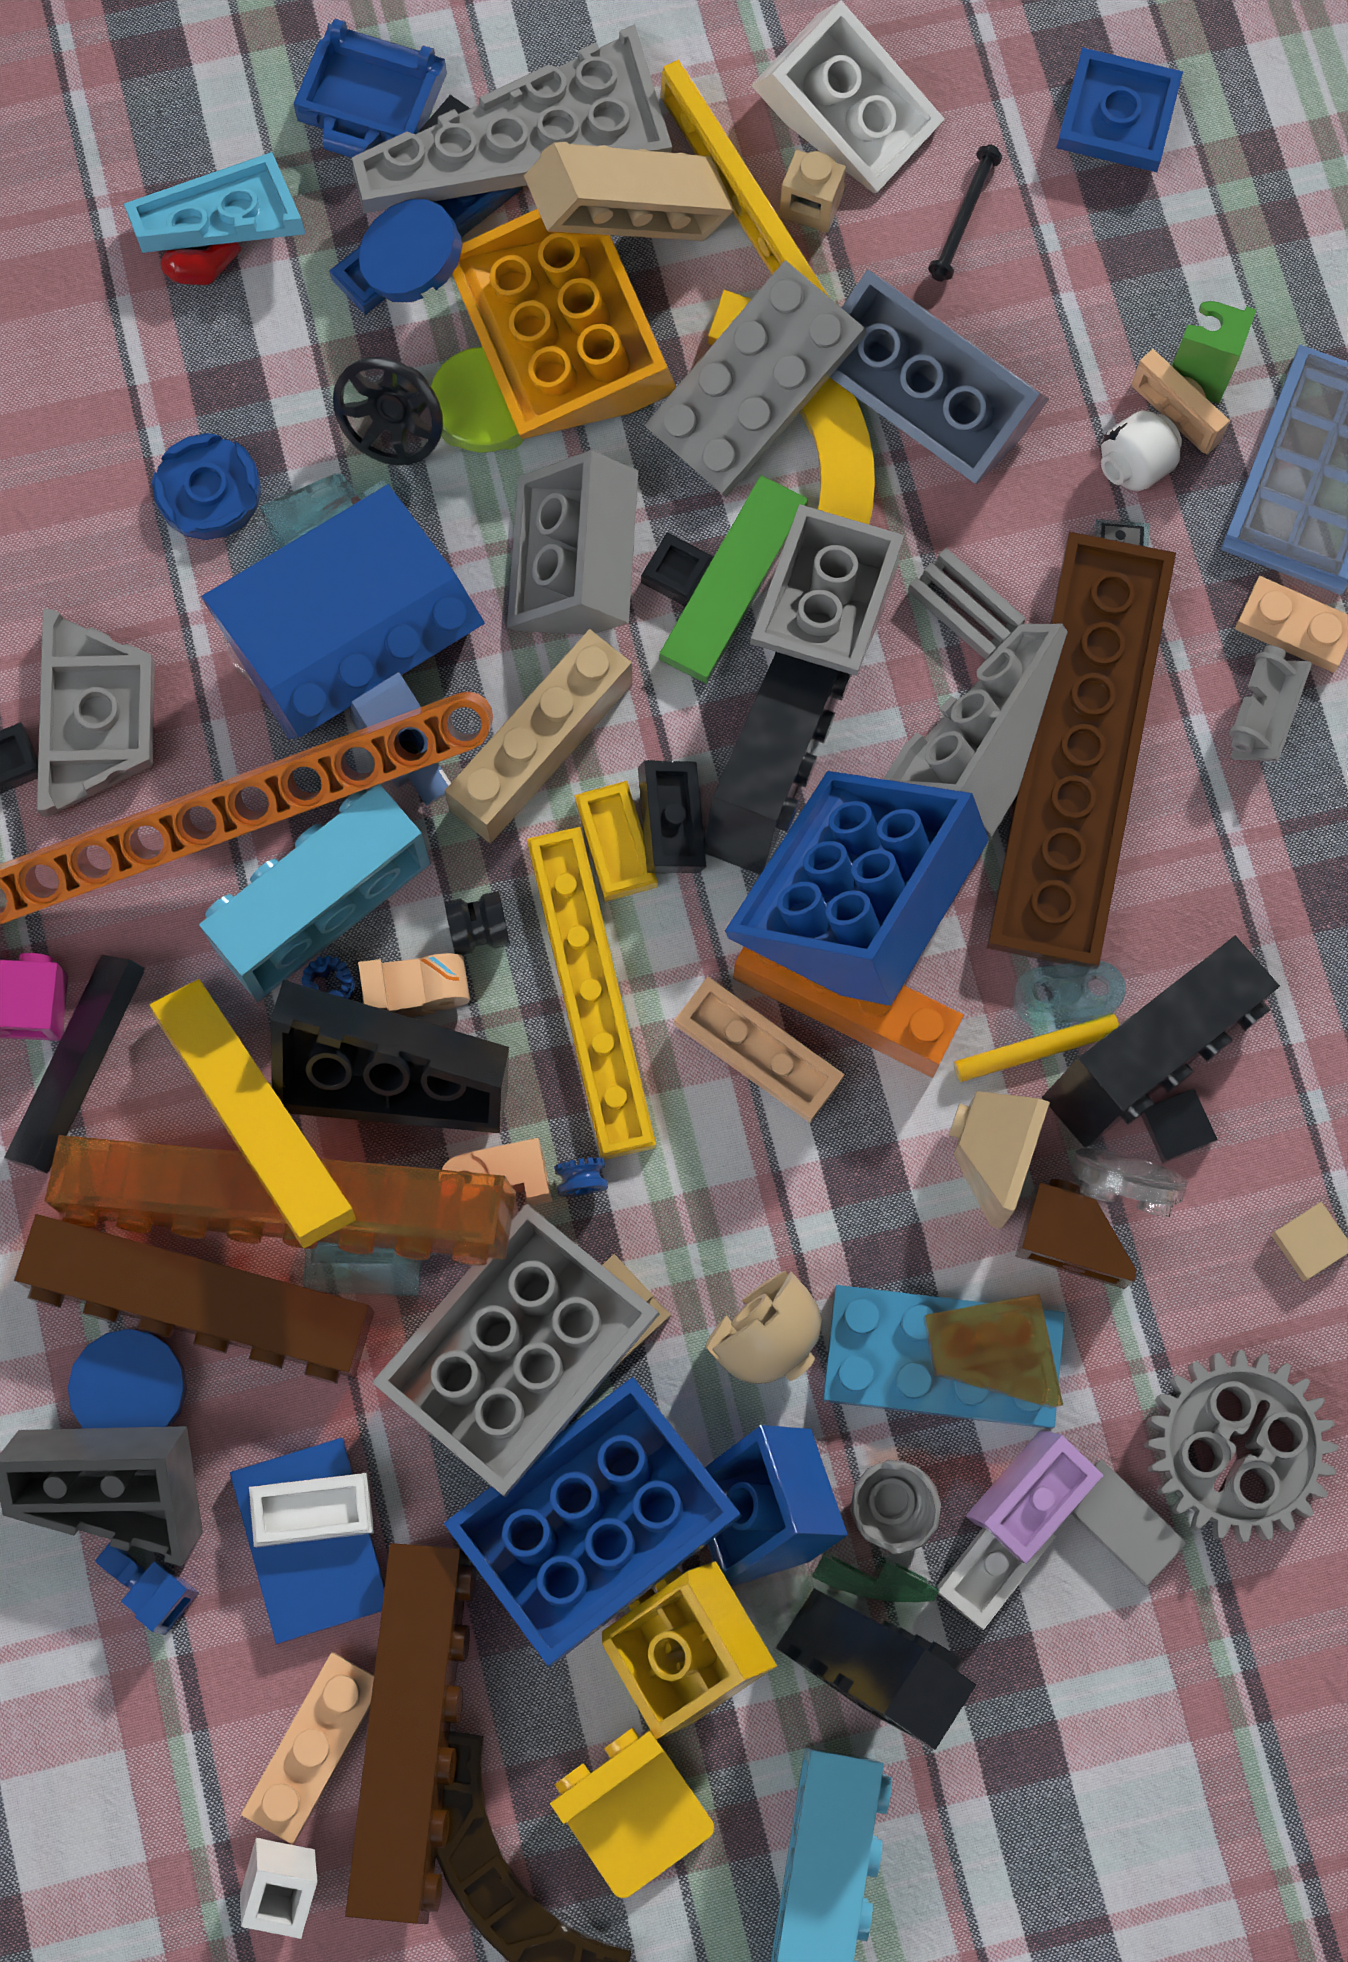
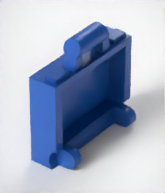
(367, 89)

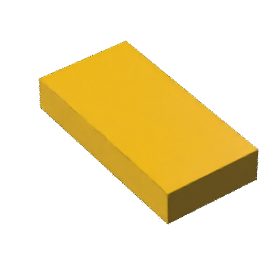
(615, 840)

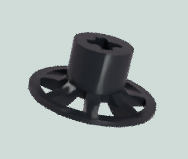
(393, 406)

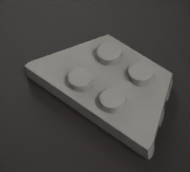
(92, 713)

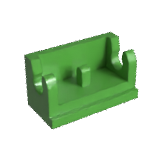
(1213, 355)

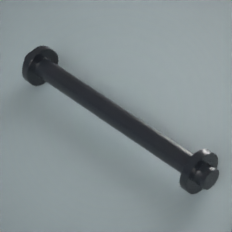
(942, 268)

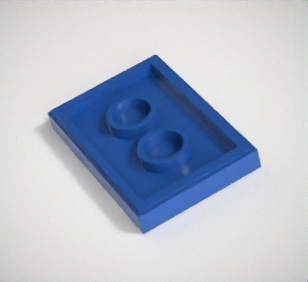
(315, 1581)

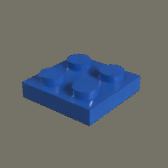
(1119, 110)

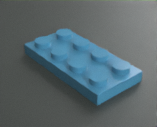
(885, 1362)

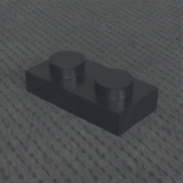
(671, 816)

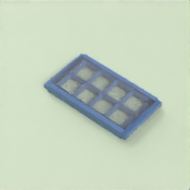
(1298, 485)

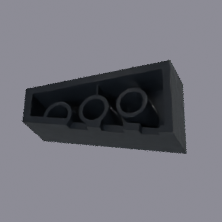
(772, 760)
(1161, 1041)
(382, 1066)
(879, 1667)

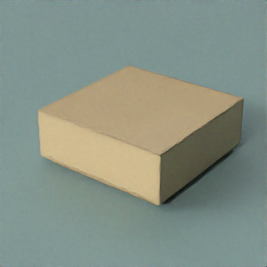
(1311, 1241)

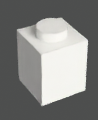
(278, 1888)

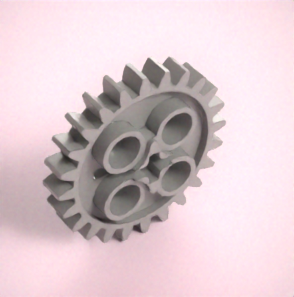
(1286, 1475)

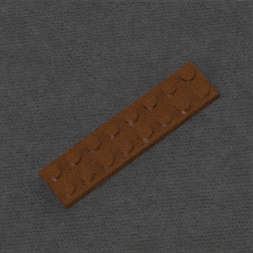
(1084, 754)

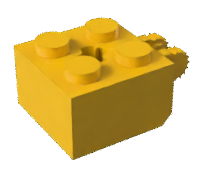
(686, 1648)

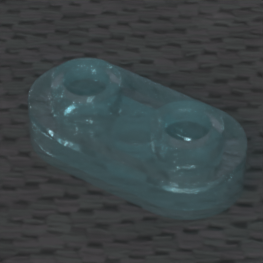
(1070, 994)

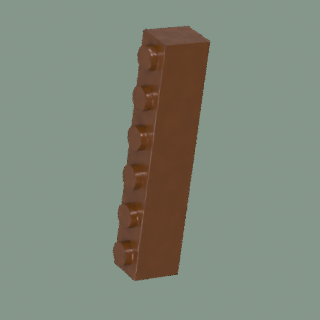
(194, 1297)
(409, 1735)

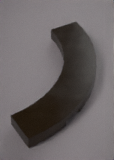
(490, 1889)

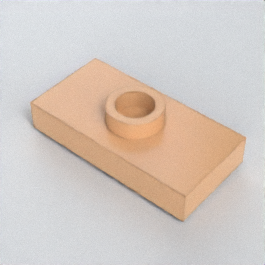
(1180, 401)

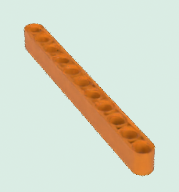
(231, 815)

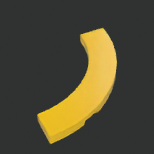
(837, 431)

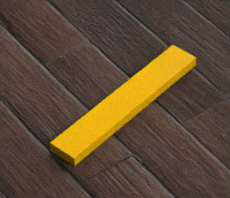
(750, 204)
(591, 994)
(252, 1114)

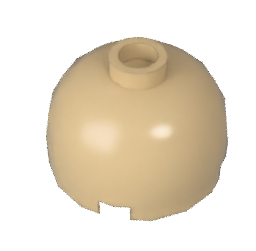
(770, 1333)

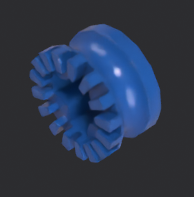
(322, 967)
(581, 1178)

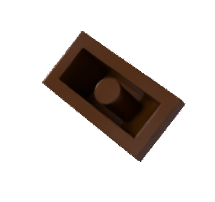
(1073, 1235)

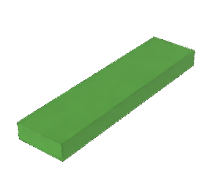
(732, 580)

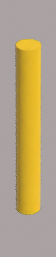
(1035, 1048)

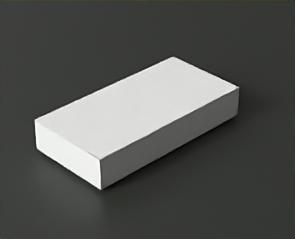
(311, 1510)

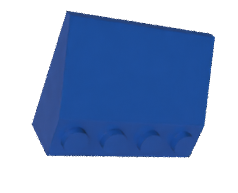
(341, 611)
(862, 883)
(593, 1522)

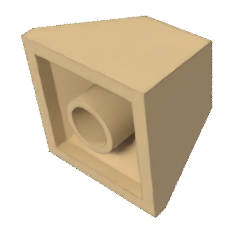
(996, 1148)

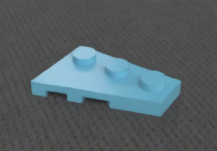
(218, 208)

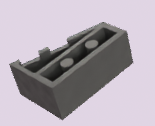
(107, 1483)

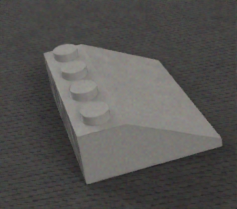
(516, 1351)

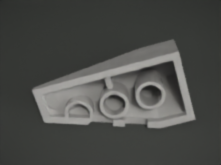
(990, 729)

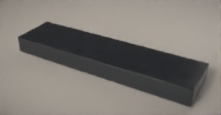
(75, 1062)

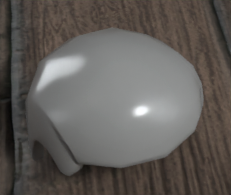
(896, 1506)

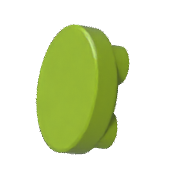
(473, 404)

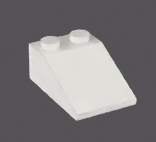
(848, 97)

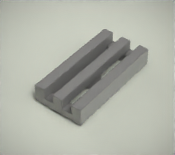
(978, 588)

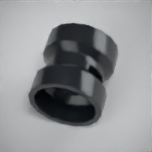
(477, 923)

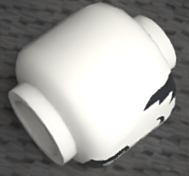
(1140, 450)

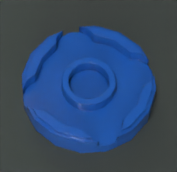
(410, 250)
(206, 486)
(127, 1382)

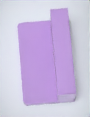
(1035, 1494)

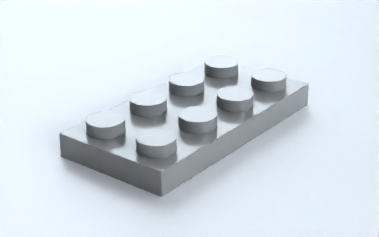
(756, 378)

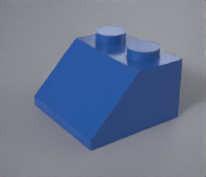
(783, 1503)

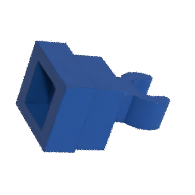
(154, 1593)

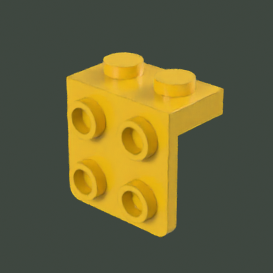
(632, 1812)

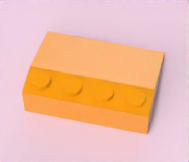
(560, 326)

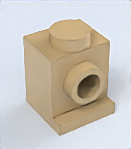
(816, 179)

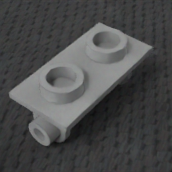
(1268, 714)

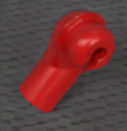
(198, 266)

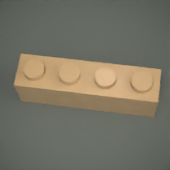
(628, 192)
(539, 736)

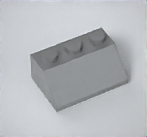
(573, 546)

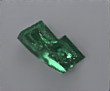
(889, 1583)

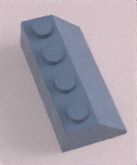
(934, 381)

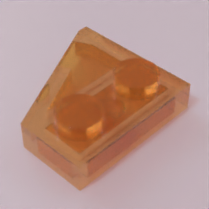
(997, 1349)

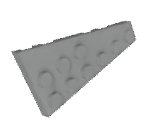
(490, 147)

